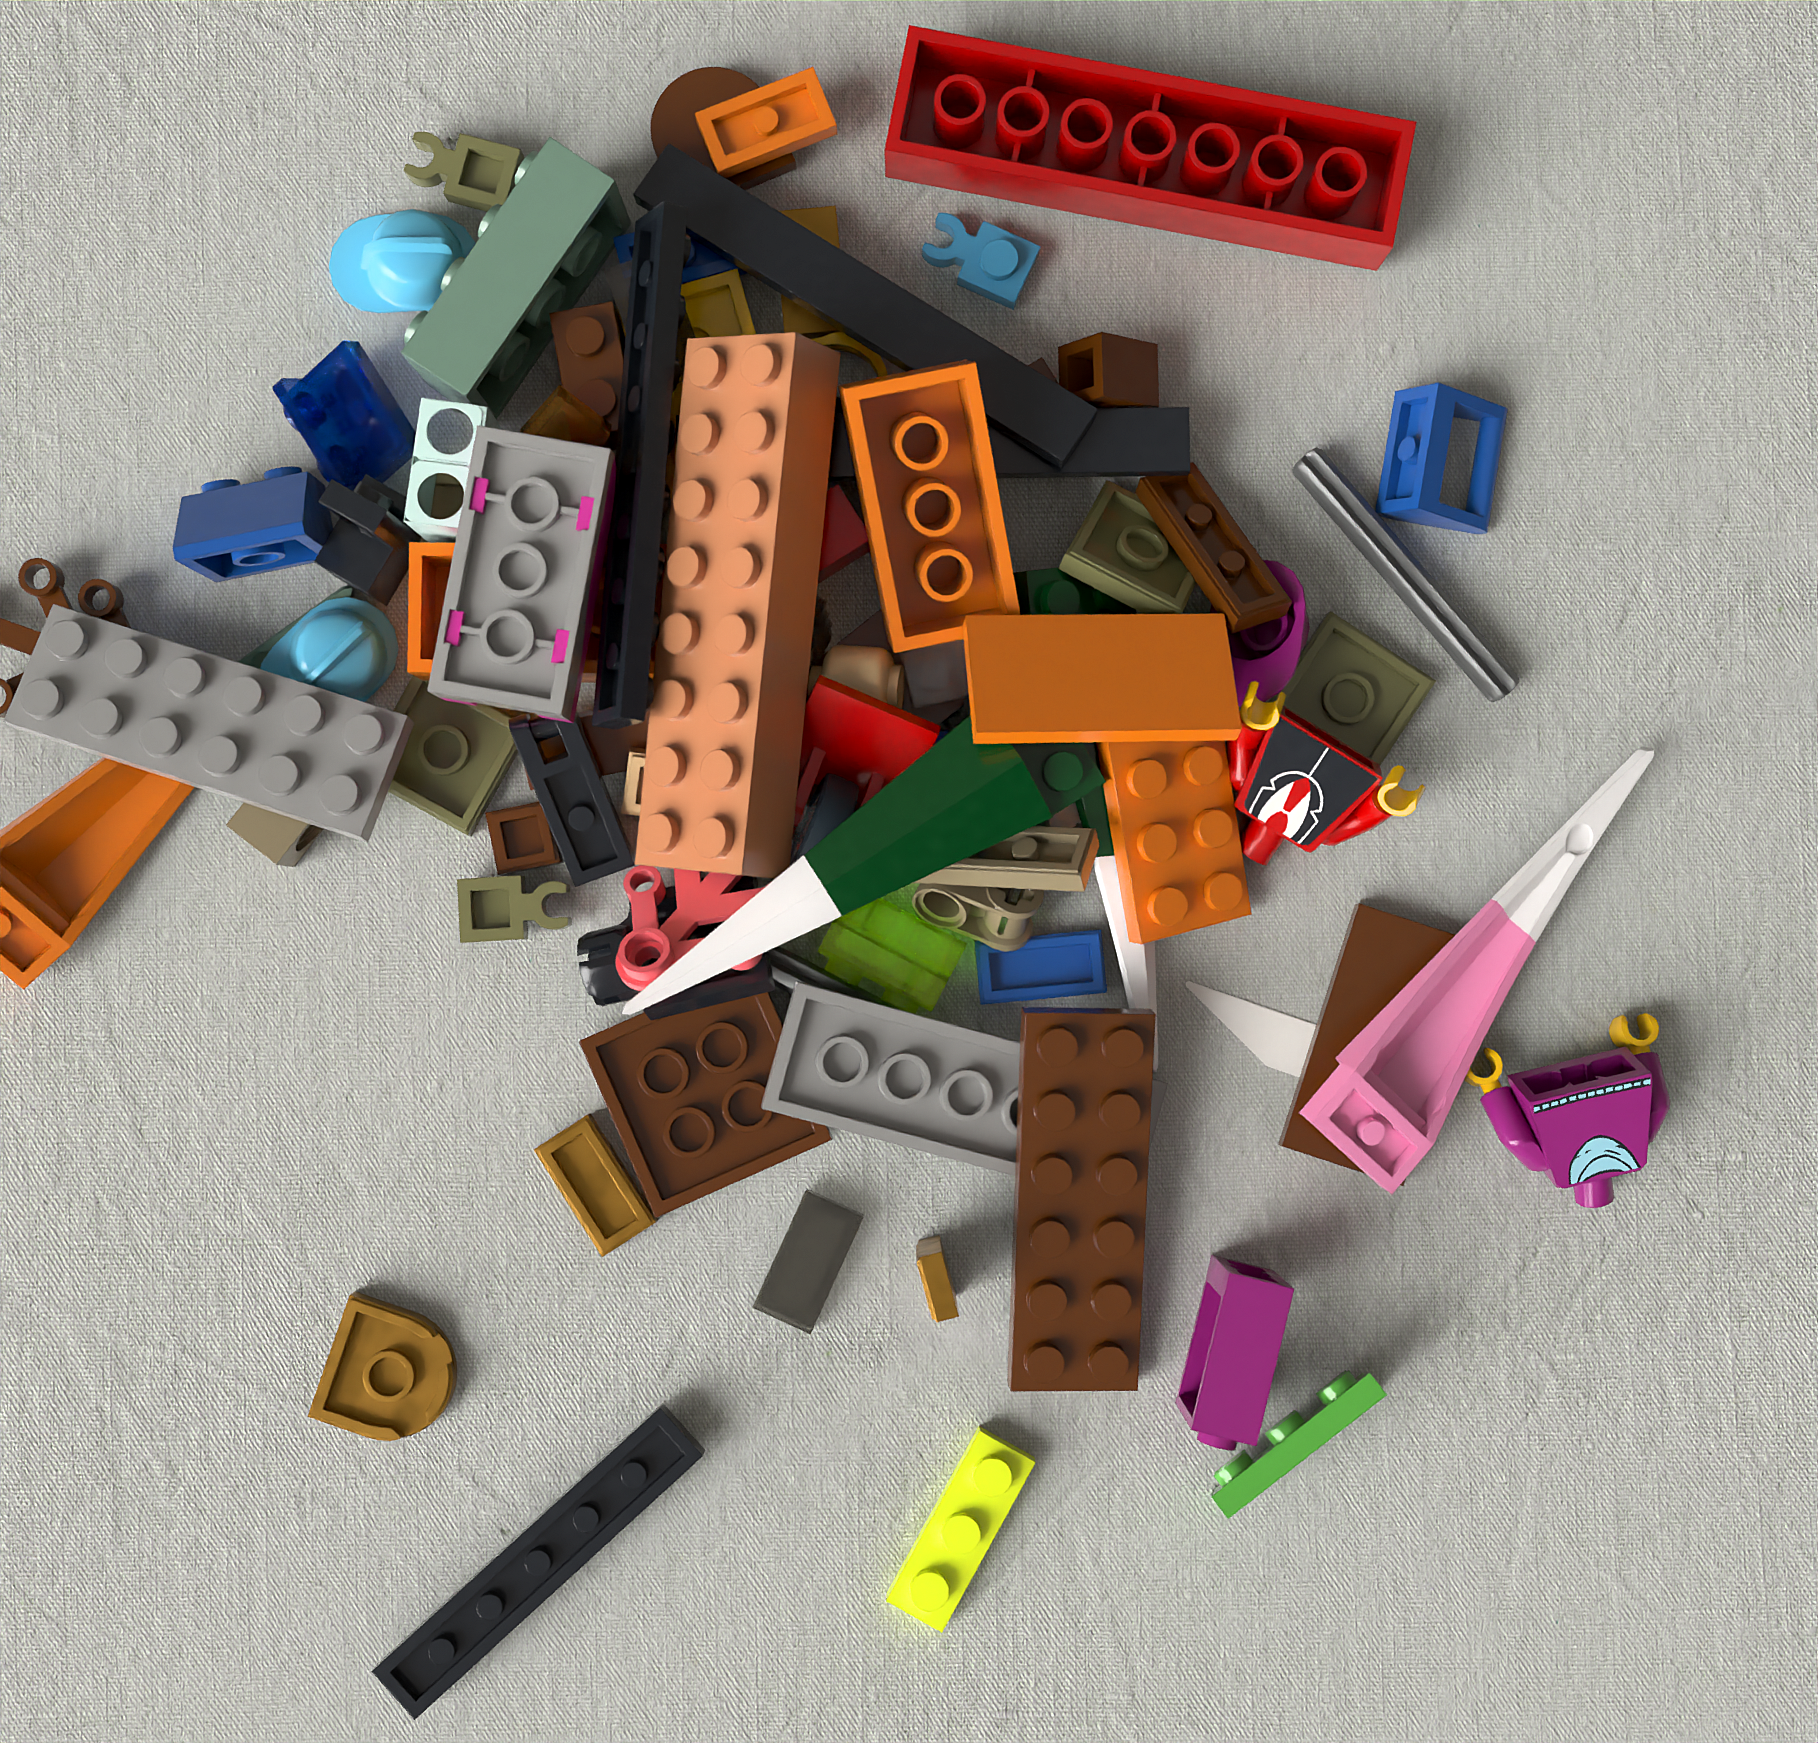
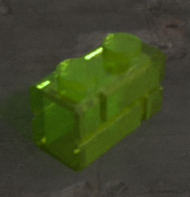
(893, 951)

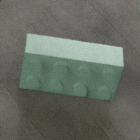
(528, 262)

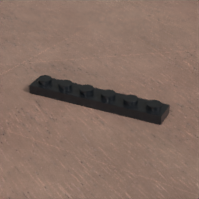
(538, 1561)

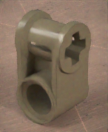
(978, 912)

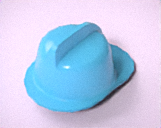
(396, 260)
(338, 648)

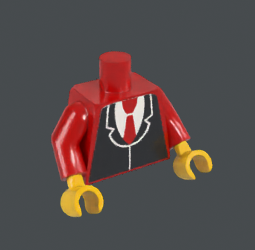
(1305, 782)

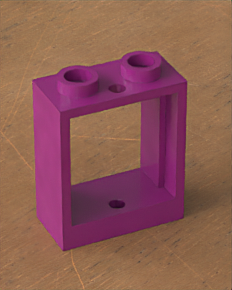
(1233, 1352)

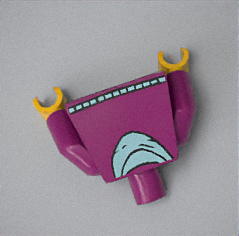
(1582, 1114)

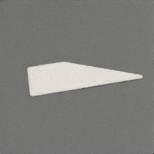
(1271, 1035)

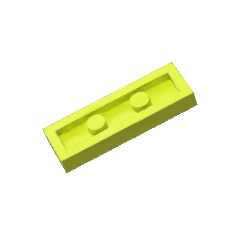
(960, 1529)

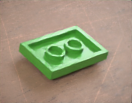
(1294, 1440)

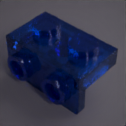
(348, 417)

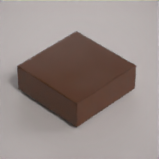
(522, 839)

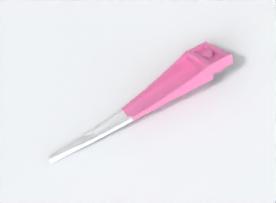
(1414, 1055)

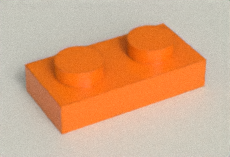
(766, 123)

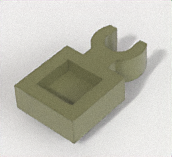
(475, 172)
(500, 908)

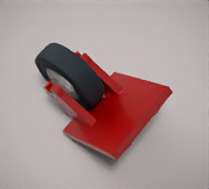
(851, 753)

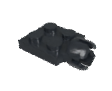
(607, 988)

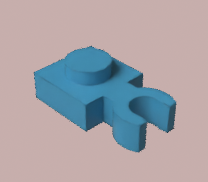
(992, 262)

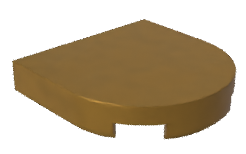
(385, 1372)

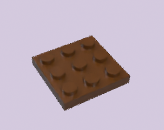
(692, 1098)

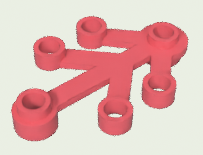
(697, 904)

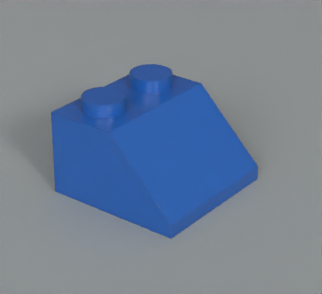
(252, 526)

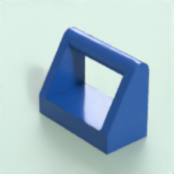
(1418, 456)

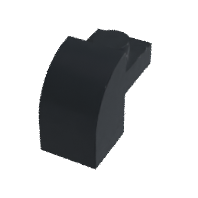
(369, 538)

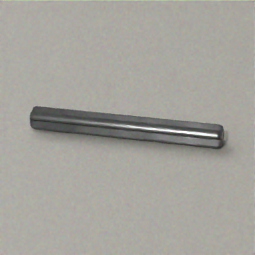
(1405, 575)

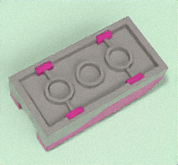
(524, 574)

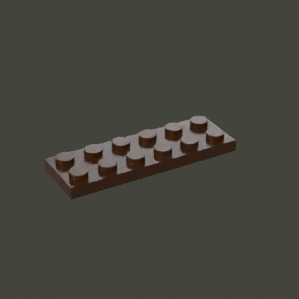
(1080, 1198)

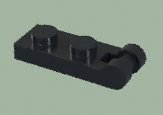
(573, 798)

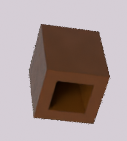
(1111, 371)

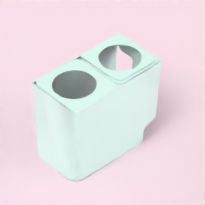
(429, 462)

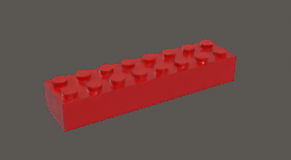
(1148, 148)

